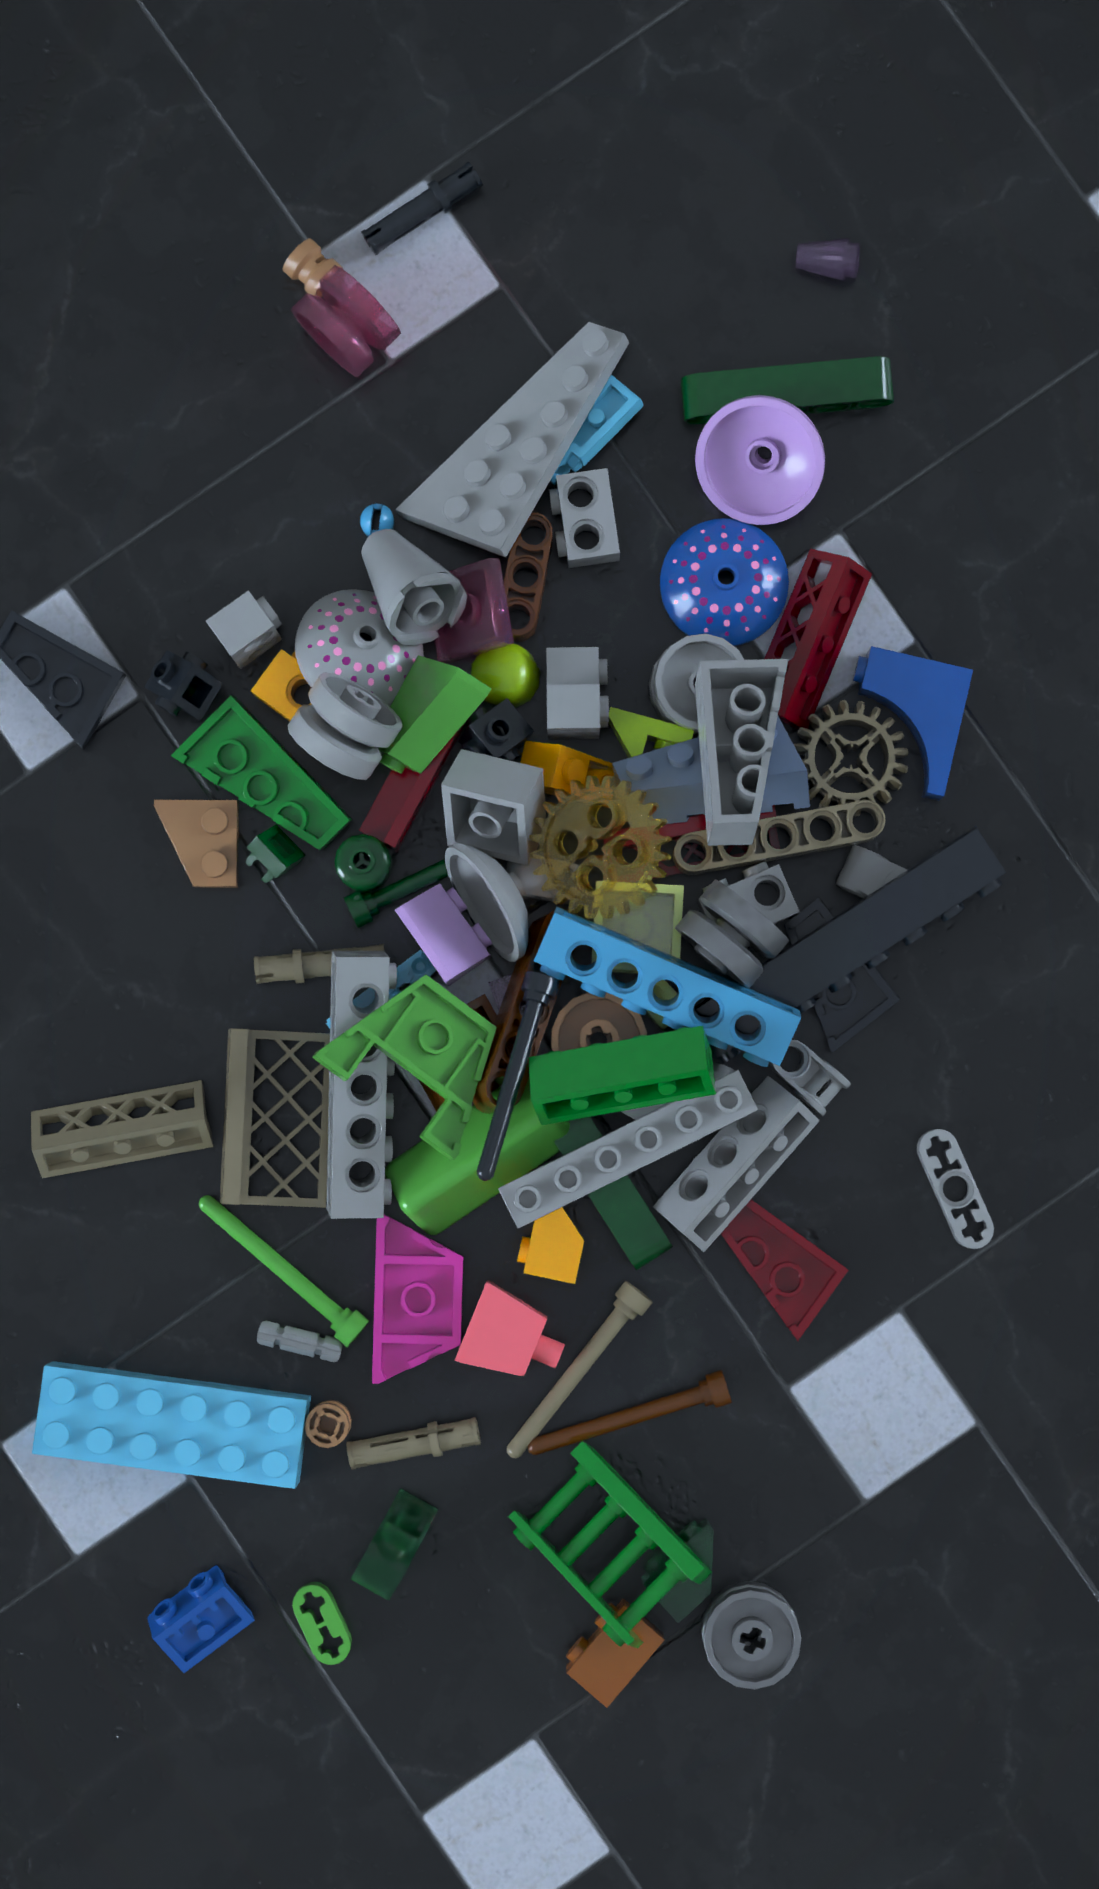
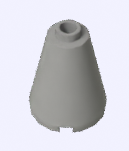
(411, 588)

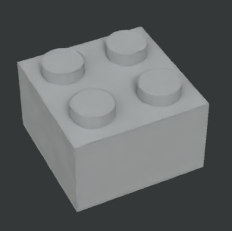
(493, 805)

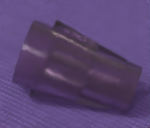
(829, 258)

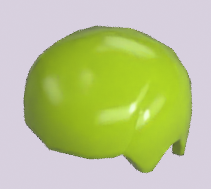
(509, 674)

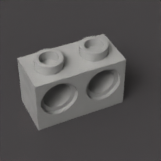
(595, 517)
(246, 628)
(783, 908)

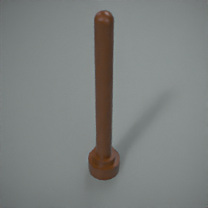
(710, 1391)

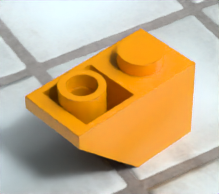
(564, 764)
(553, 1248)

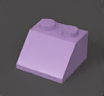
(444, 933)

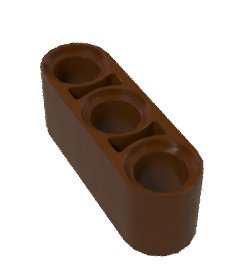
(537, 559)

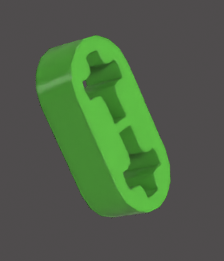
(313, 1628)

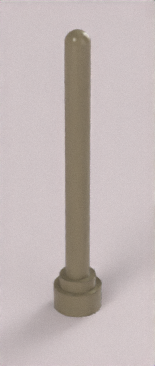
(628, 1305)

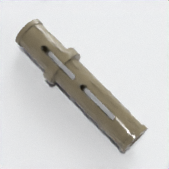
(299, 965)
(418, 1442)

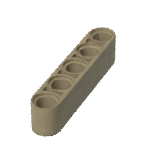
(801, 840)

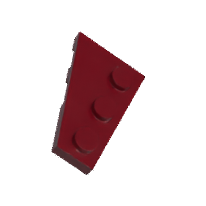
(783, 1265)

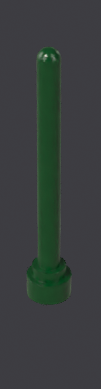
(366, 905)

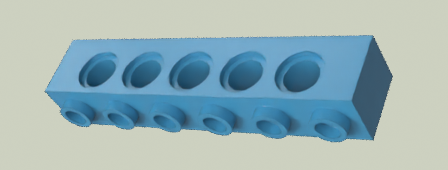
(763, 1046)

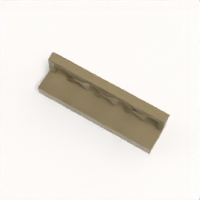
(120, 1137)

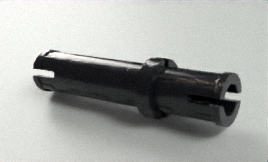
(422, 208)

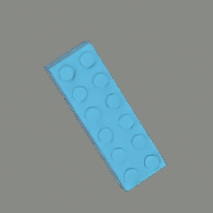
(171, 1424)

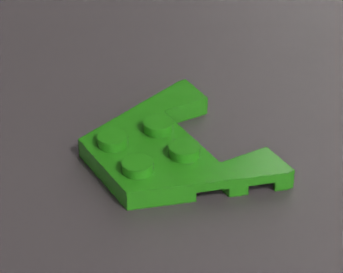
(434, 1041)

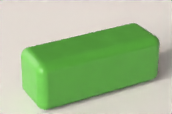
(443, 1191)

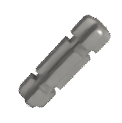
(299, 1341)

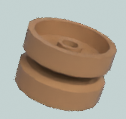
(594, 1014)

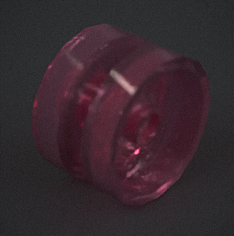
(346, 321)

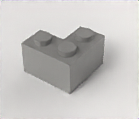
(573, 693)

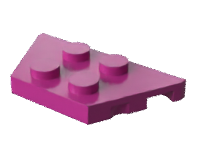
(414, 1299)

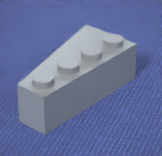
(736, 736)

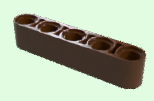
(509, 1021)

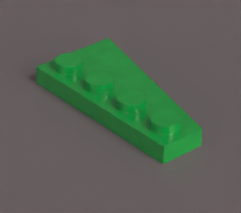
(251, 764)

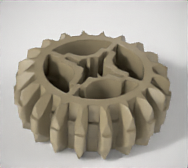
(836, 743)

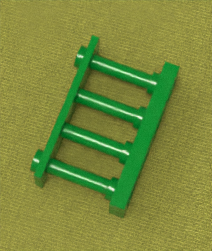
(651, 1533)

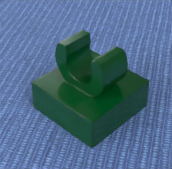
(275, 852)

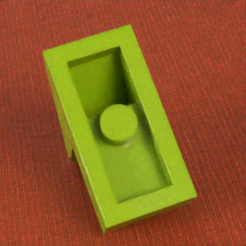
(635, 729)

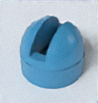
(386, 518)

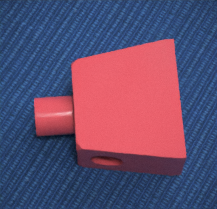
(507, 1334)

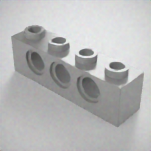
(736, 1165)

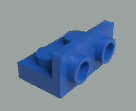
(198, 1619)

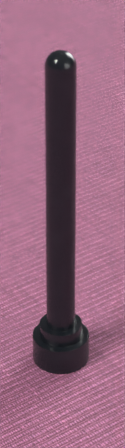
(538, 992)

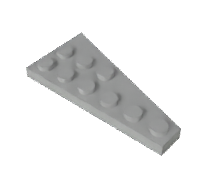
(505, 466)

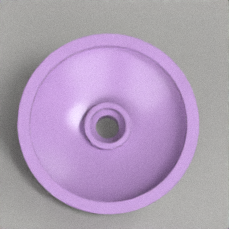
(755, 487)

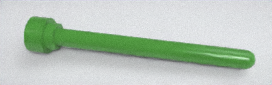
(344, 1322)

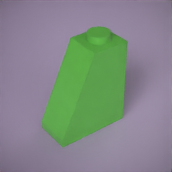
(432, 709)

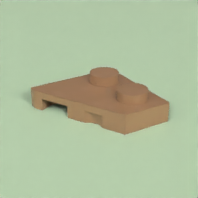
(204, 839)

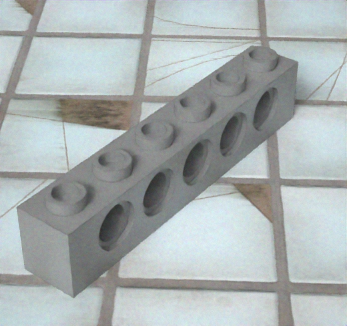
(626, 1150)
(344, 1194)

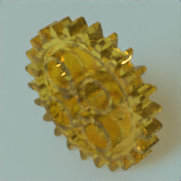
(620, 879)

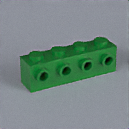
(621, 1075)

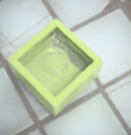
(650, 923)

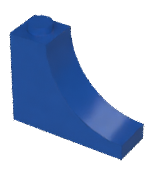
(926, 698)

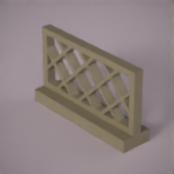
(239, 1126)

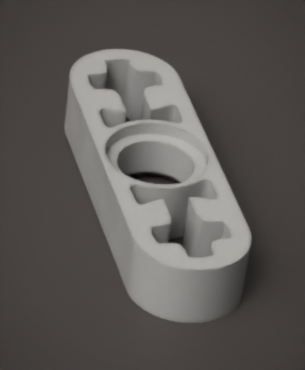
(958, 1222)

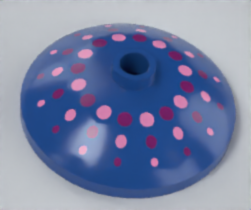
(730, 611)

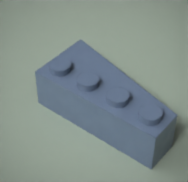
(675, 778)

